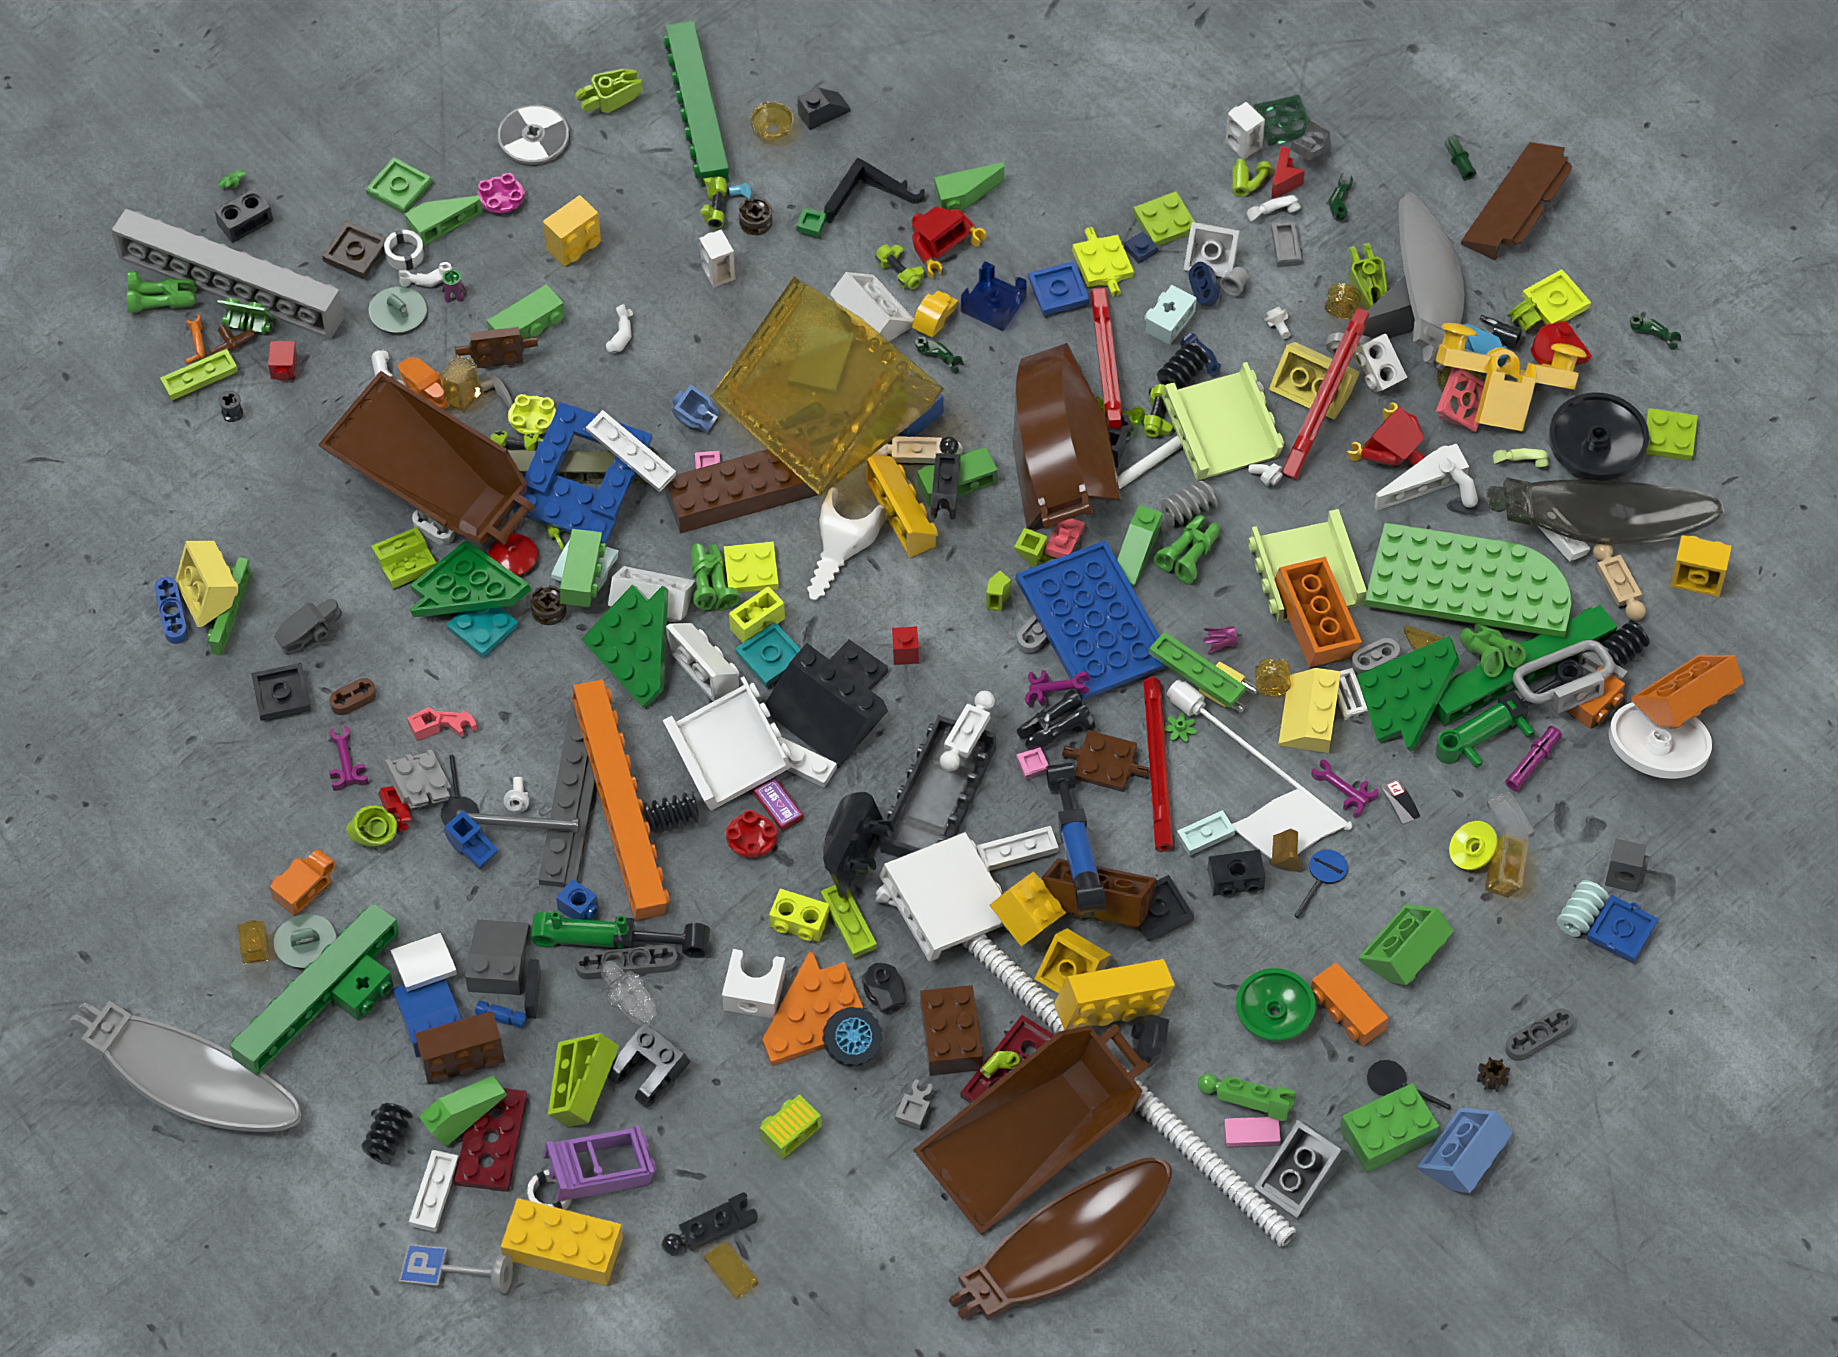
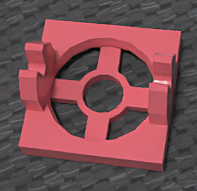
(1444, 407)

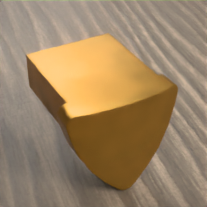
(1285, 851)

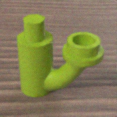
(1240, 177)

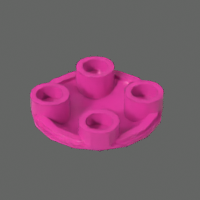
(501, 193)

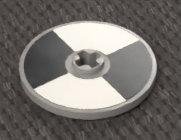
(541, 121)

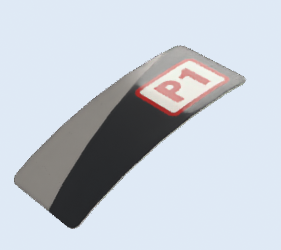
(1401, 800)

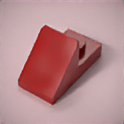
(1285, 176)

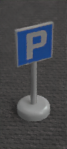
(425, 1265)

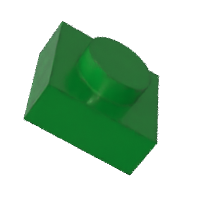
(811, 222)

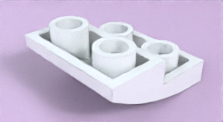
(423, 962)

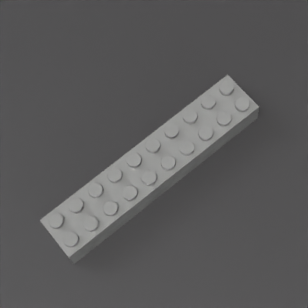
(228, 272)

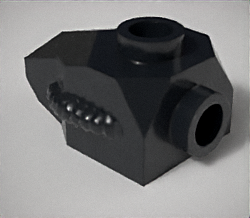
(883, 986)
(1149, 1036)

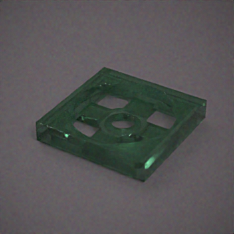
(1278, 104)

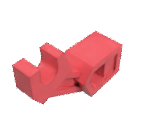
(453, 720)

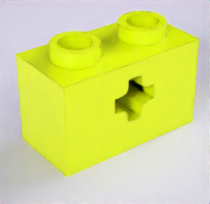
(756, 614)

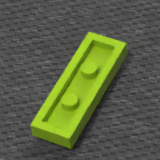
(198, 374)
(849, 922)

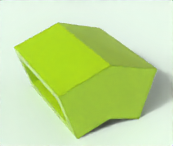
(998, 591)

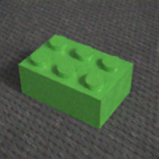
(1389, 1127)

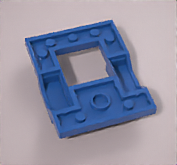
(566, 502)

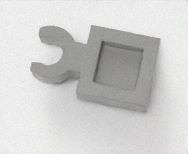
(914, 1108)

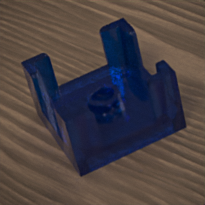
(993, 299)

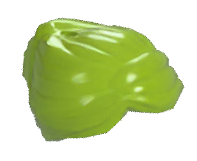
(378, 825)

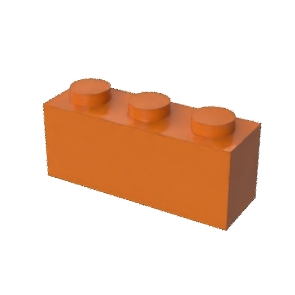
(1349, 1005)

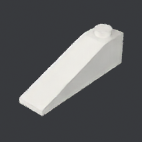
(1422, 477)

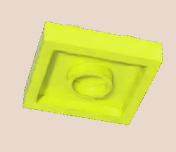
(1557, 298)
(751, 567)

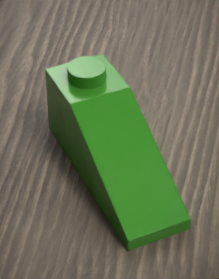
(965, 187)
(440, 217)
(1139, 542)
(459, 1110)

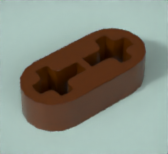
(352, 696)

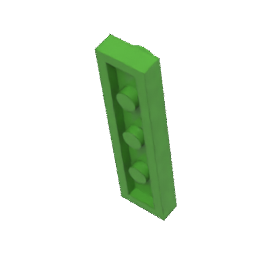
(220, 633)
(1197, 670)

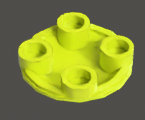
(531, 414)

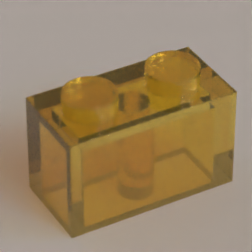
(460, 383)
(1507, 866)

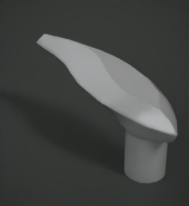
(495, 382)

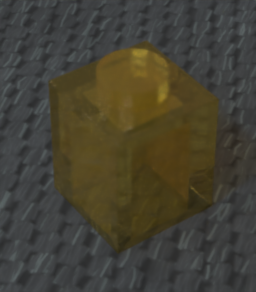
(253, 942)

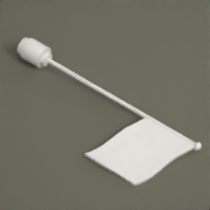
(1293, 810)

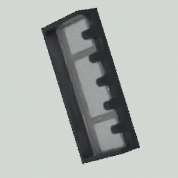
(935, 799)

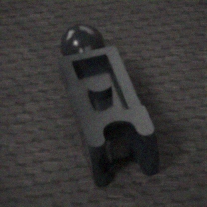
(946, 478)
(711, 1225)

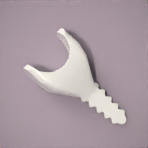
(841, 540)

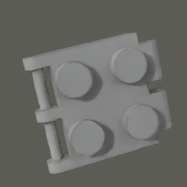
(418, 779)

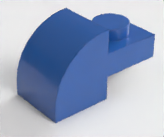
(467, 839)

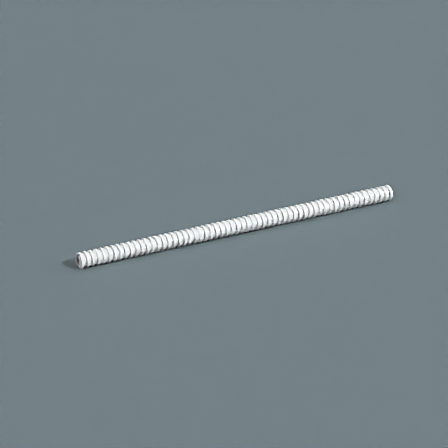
(1149, 1106)

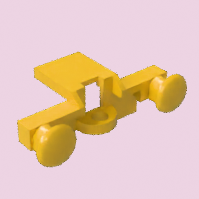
(1505, 401)

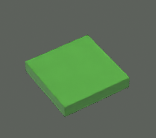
(399, 185)

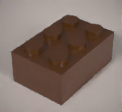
(951, 1030)
(460, 1047)

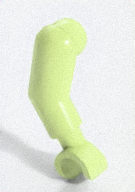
(1540, 456)

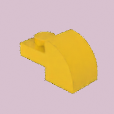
(933, 313)

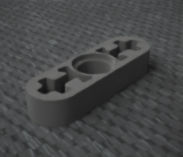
(1533, 1044)

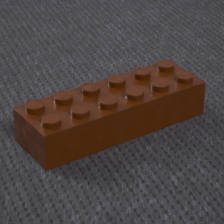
(733, 490)

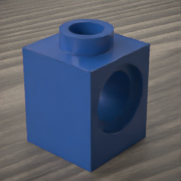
(576, 893)

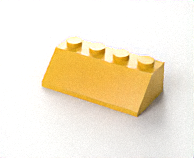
(902, 509)

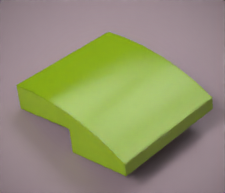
(404, 557)

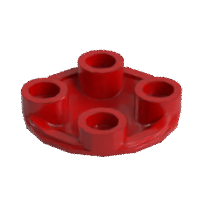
(516, 555)
(751, 834)

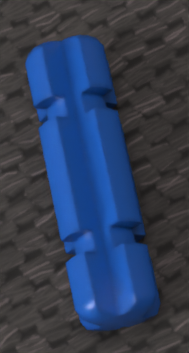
(502, 1014)

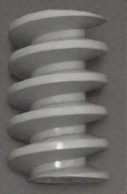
(1187, 501)

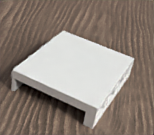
(730, 745)
(943, 894)

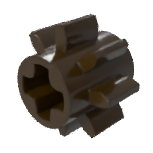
(1493, 1074)

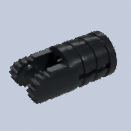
(1507, 334)

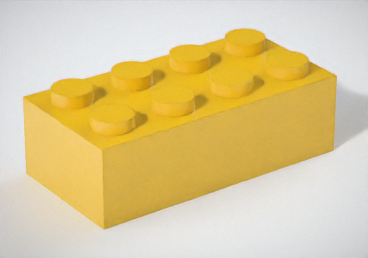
(1114, 994)
(562, 1241)

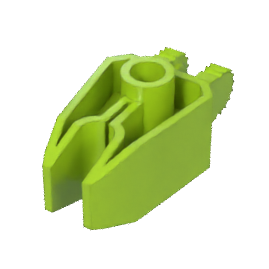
(610, 90)
(1367, 275)

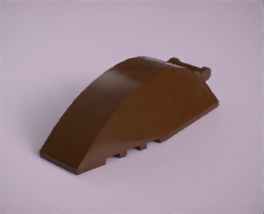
(1060, 440)

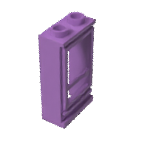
(568, 1173)

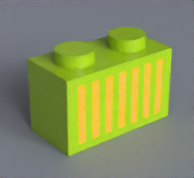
(790, 1126)

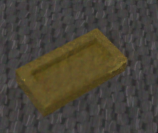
(730, 1270)

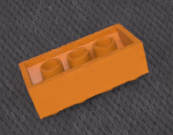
(1689, 689)

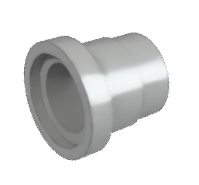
(1233, 282)

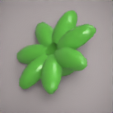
(232, 179)
(1180, 727)

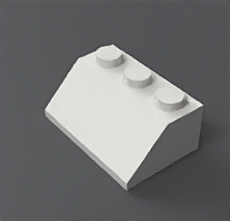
(873, 303)
(648, 583)
(701, 660)

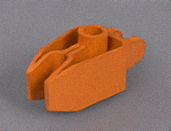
(423, 380)

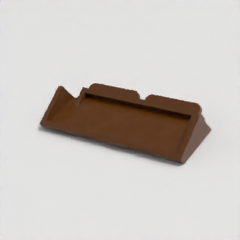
(1518, 198)

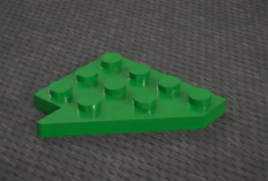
(1407, 690)

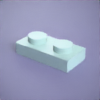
(1205, 833)

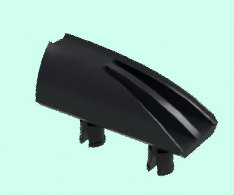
(850, 837)

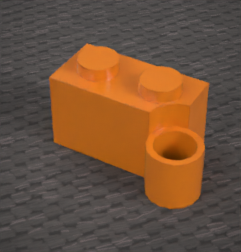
(302, 881)

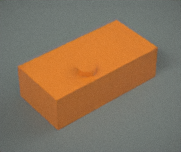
(1317, 612)

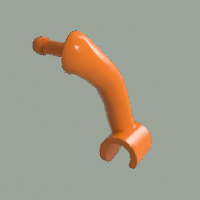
(196, 327)

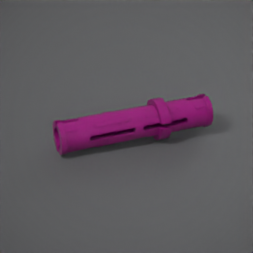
(1540, 750)

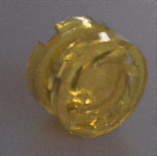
(1342, 300)
(1272, 677)

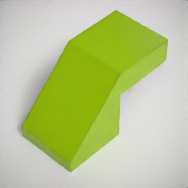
(1032, 548)

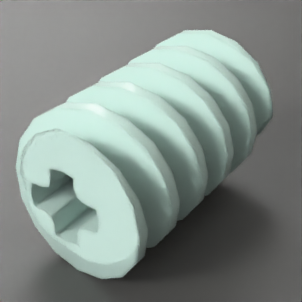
(1582, 908)

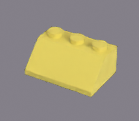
(1302, 373)
(205, 581)
(1310, 710)

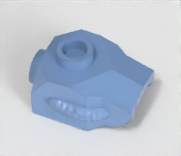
(695, 409)

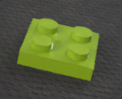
(1164, 218)
(1671, 434)

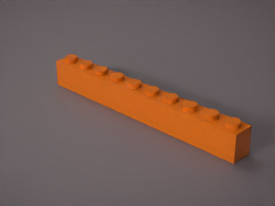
(619, 800)

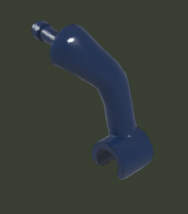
(1212, 366)

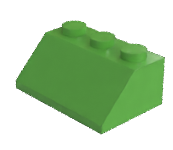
(1407, 943)

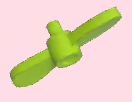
(554, 533)

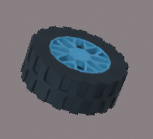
(852, 1036)

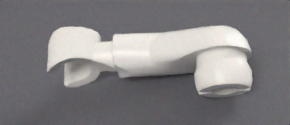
(1272, 205)
(427, 280)
(623, 336)
(379, 361)
(1466, 484)

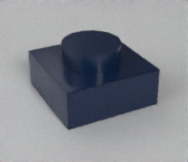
(1140, 247)

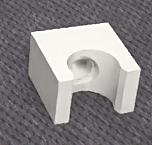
(750, 994)

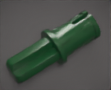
(1460, 158)

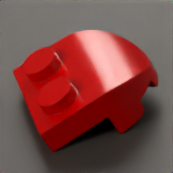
(1553, 334)

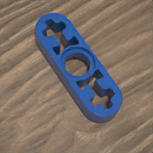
(177, 617)

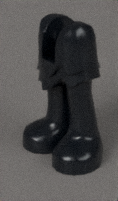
(1040, 728)

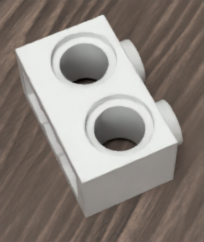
(1245, 130)
(717, 258)
(1385, 359)

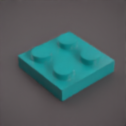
(483, 628)
(768, 653)

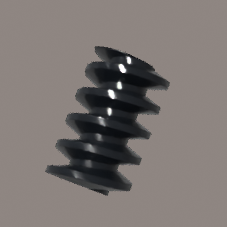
(1183, 365)
(1626, 642)
(672, 812)
(384, 1130)

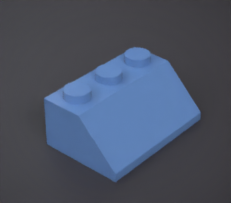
(1466, 1149)

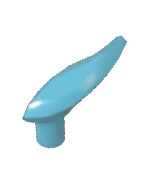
(743, 189)

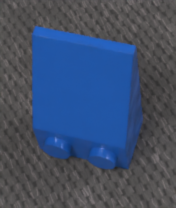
(426, 1008)

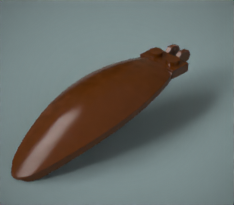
(1066, 1240)

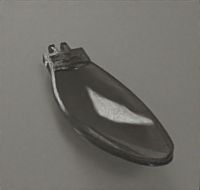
(1606, 509)

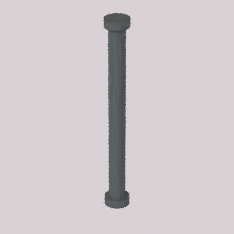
(531, 822)

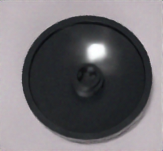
(1598, 436)

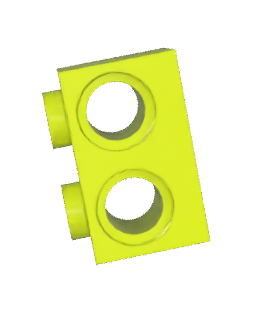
(802, 909)

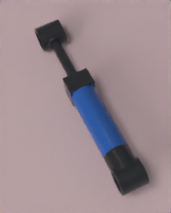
(1074, 835)

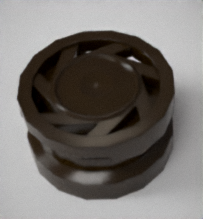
(755, 215)
(546, 605)

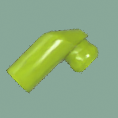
(1000, 1060)

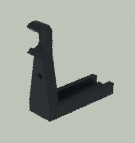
(871, 176)

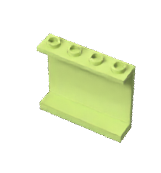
(1223, 423)
(1306, 544)

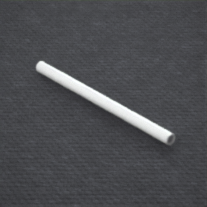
(1154, 458)

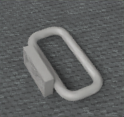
(1571, 693)

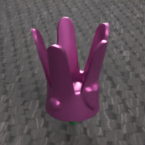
(452, 281)
(1225, 637)

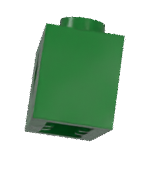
(362, 987)

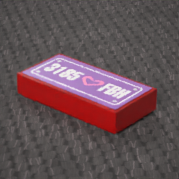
(778, 804)

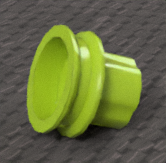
(1525, 315)

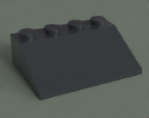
(824, 705)

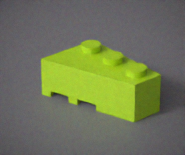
(579, 1077)

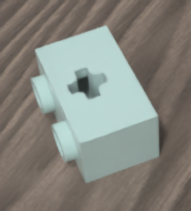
(1170, 314)

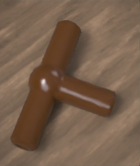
(231, 343)

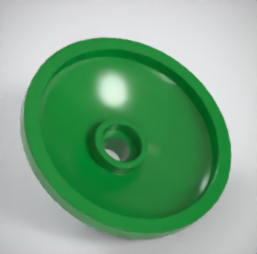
(1275, 991)

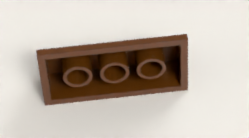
(1125, 893)

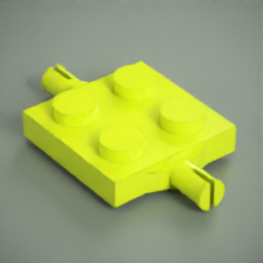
(1102, 261)

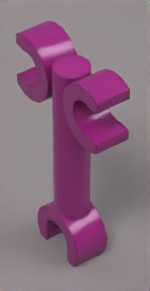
(1042, 685)
(347, 775)
(1356, 798)

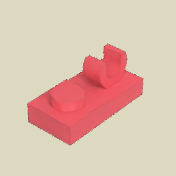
(1064, 538)

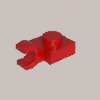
(393, 804)

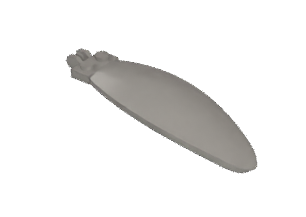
(1430, 274)
(186, 1072)

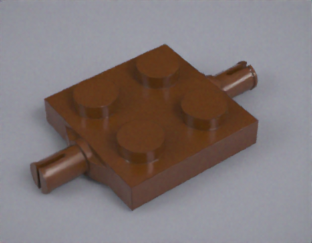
(496, 347)
(1105, 761)

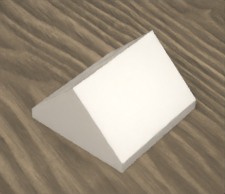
(1212, 246)

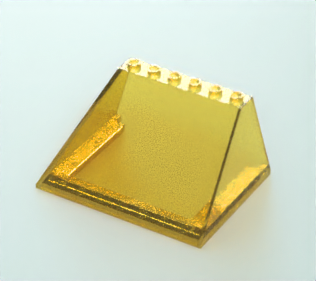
(822, 387)

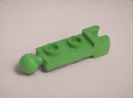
(1250, 1095)

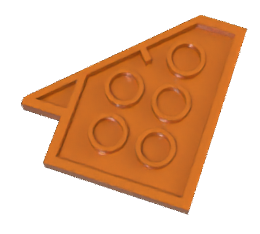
(806, 1008)

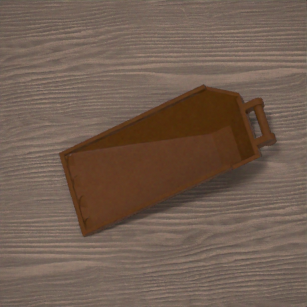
(430, 460)
(1032, 1123)

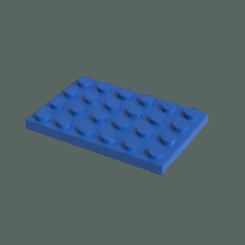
(1092, 618)

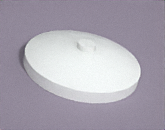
(1659, 749)

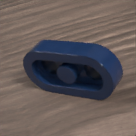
(1206, 287)

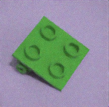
(239, 314)

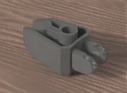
(308, 626)

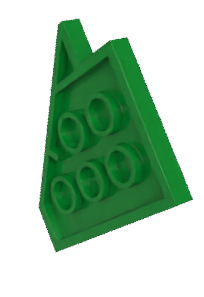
(466, 582)
(633, 642)

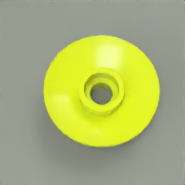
(1467, 839)

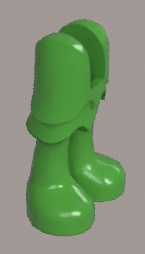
(177, 293)
(1201, 543)
(702, 567)
(1493, 649)

